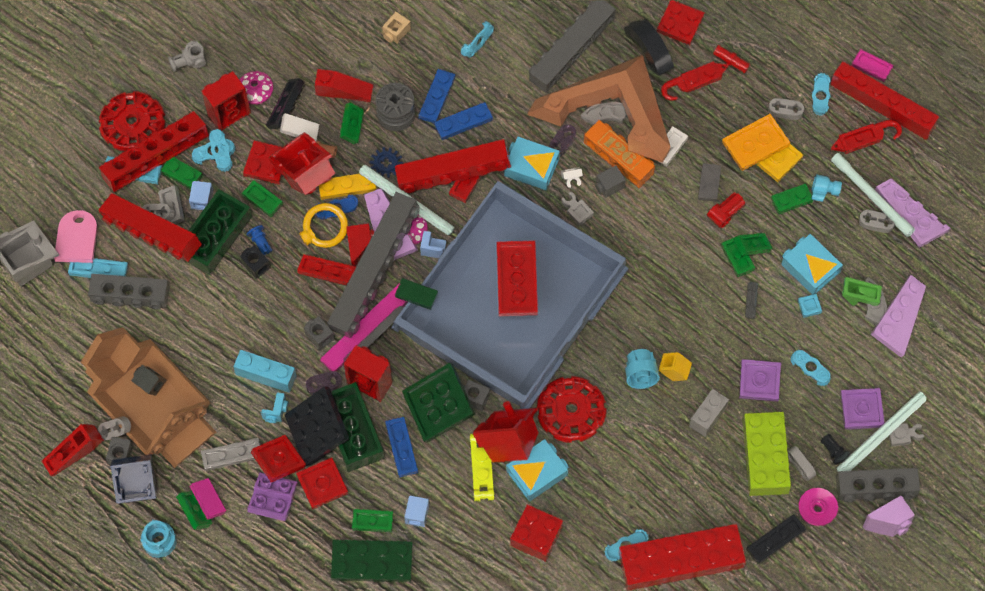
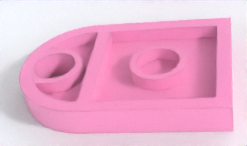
(76, 240)

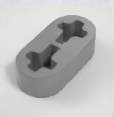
(786, 108)
(161, 208)
(876, 221)
(115, 430)
(801, 463)

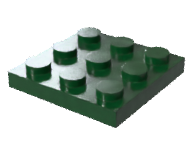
(438, 402)

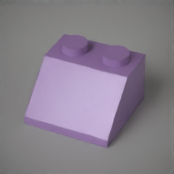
(890, 519)

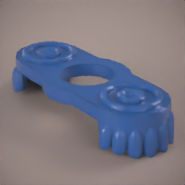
(348, 205)

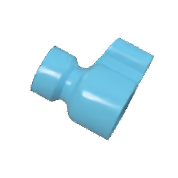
(822, 186)

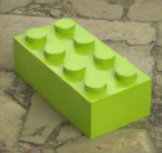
(766, 453)

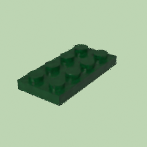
(371, 560)

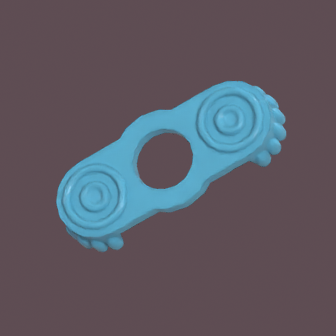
(470, 50)
(821, 84)
(201, 153)
(222, 160)
(821, 374)
(611, 552)

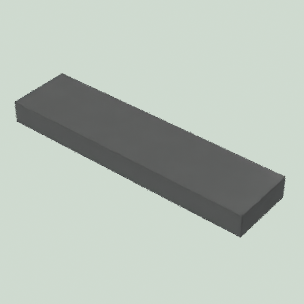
(374, 334)

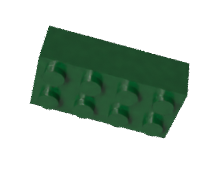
(218, 229)
(363, 443)

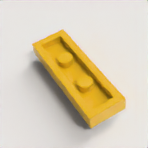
(346, 185)

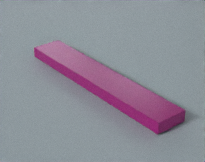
(334, 357)

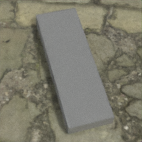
(229, 454)

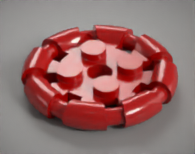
(119, 117)
(571, 420)

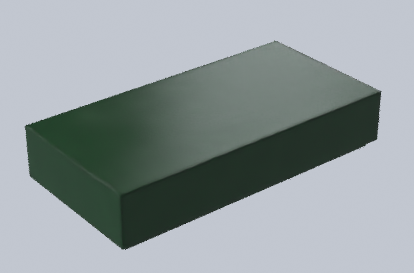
(416, 294)

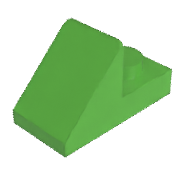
(860, 291)

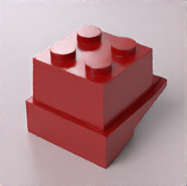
(303, 164)
(508, 434)

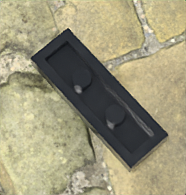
(285, 102)
(776, 539)

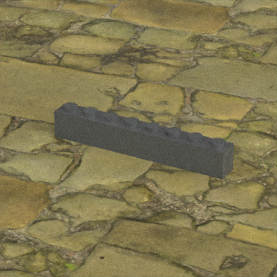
(373, 265)

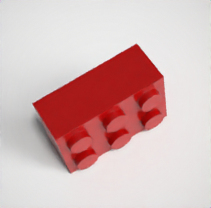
(226, 101)
(369, 372)

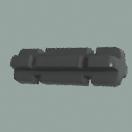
(751, 301)

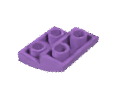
(272, 498)

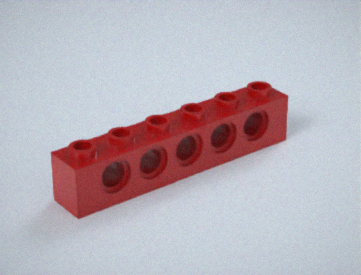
(153, 151)

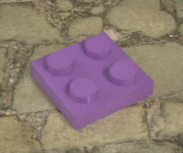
(760, 380)
(862, 408)

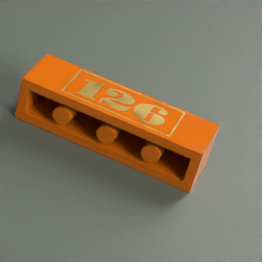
(615, 151)

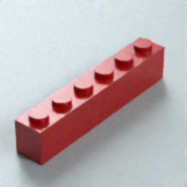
(884, 100)
(453, 166)
(149, 227)

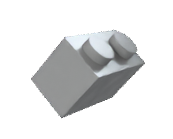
(709, 412)

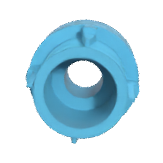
(641, 369)
(161, 548)

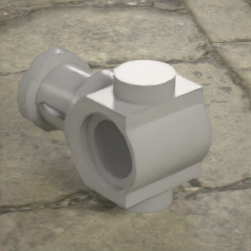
(187, 57)

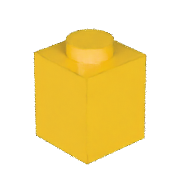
(675, 366)

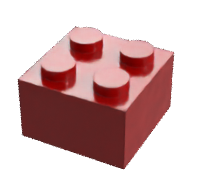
(536, 533)

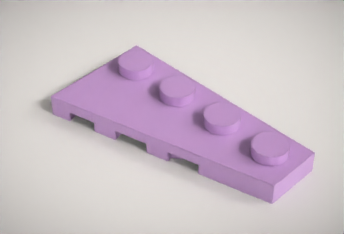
(377, 204)
(899, 318)

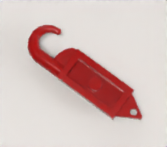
(695, 79)
(864, 136)

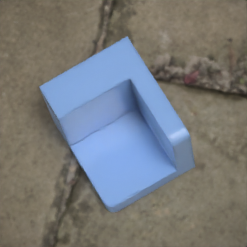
(200, 195)
(432, 247)
(416, 511)

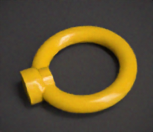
(309, 237)

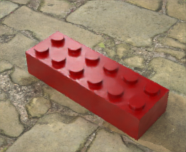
(681, 557)

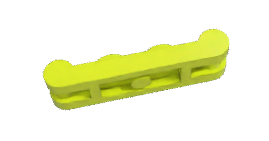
(481, 472)

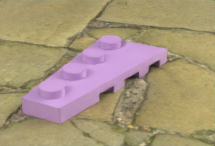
(925, 224)

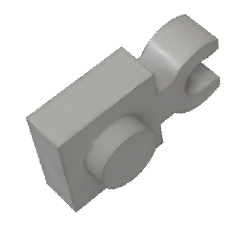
(577, 211)
(902, 435)

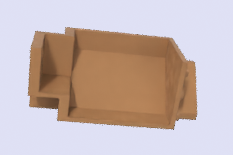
(160, 423)

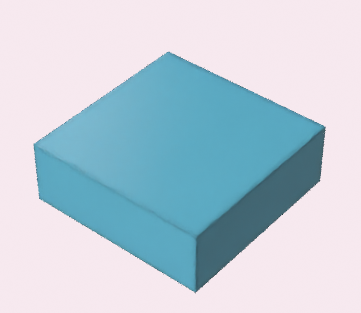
(809, 305)

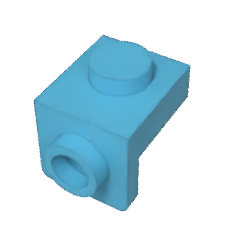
(280, 407)

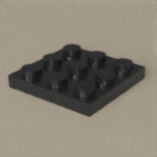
(316, 426)

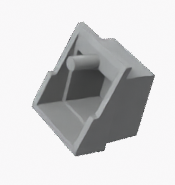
(26, 252)

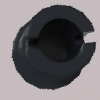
(836, 451)

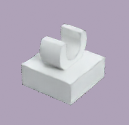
(573, 173)

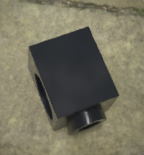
(258, 268)

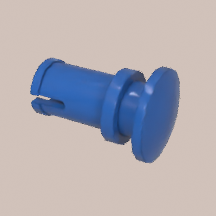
(259, 238)

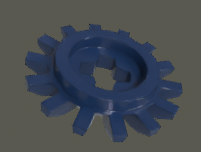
(381, 158)

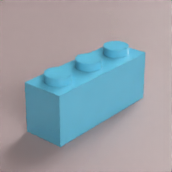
(265, 371)

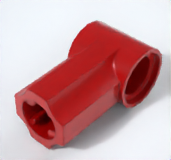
(722, 213)

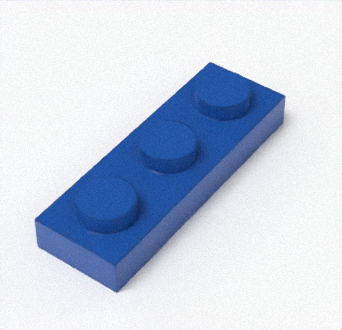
(437, 96)
(463, 121)
(401, 447)

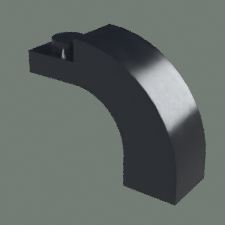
(651, 44)

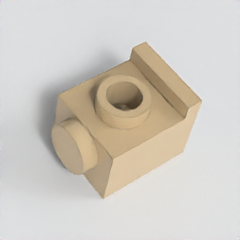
(396, 23)

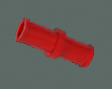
(731, 59)

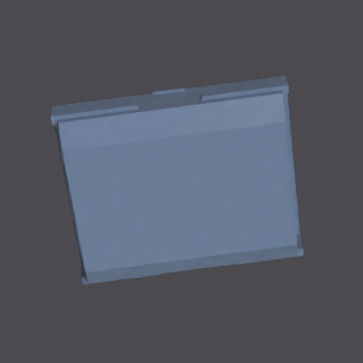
(512, 352)

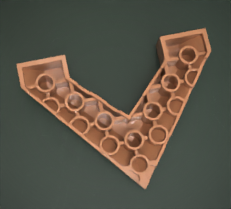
(634, 89)

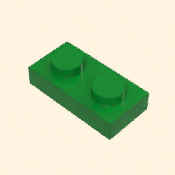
(351, 123)
(181, 172)
(262, 198)
(791, 199)
(753, 244)
(740, 264)
(193, 510)
(372, 520)

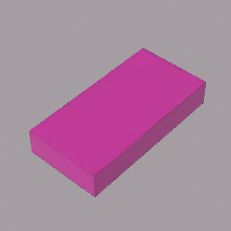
(872, 65)
(207, 498)

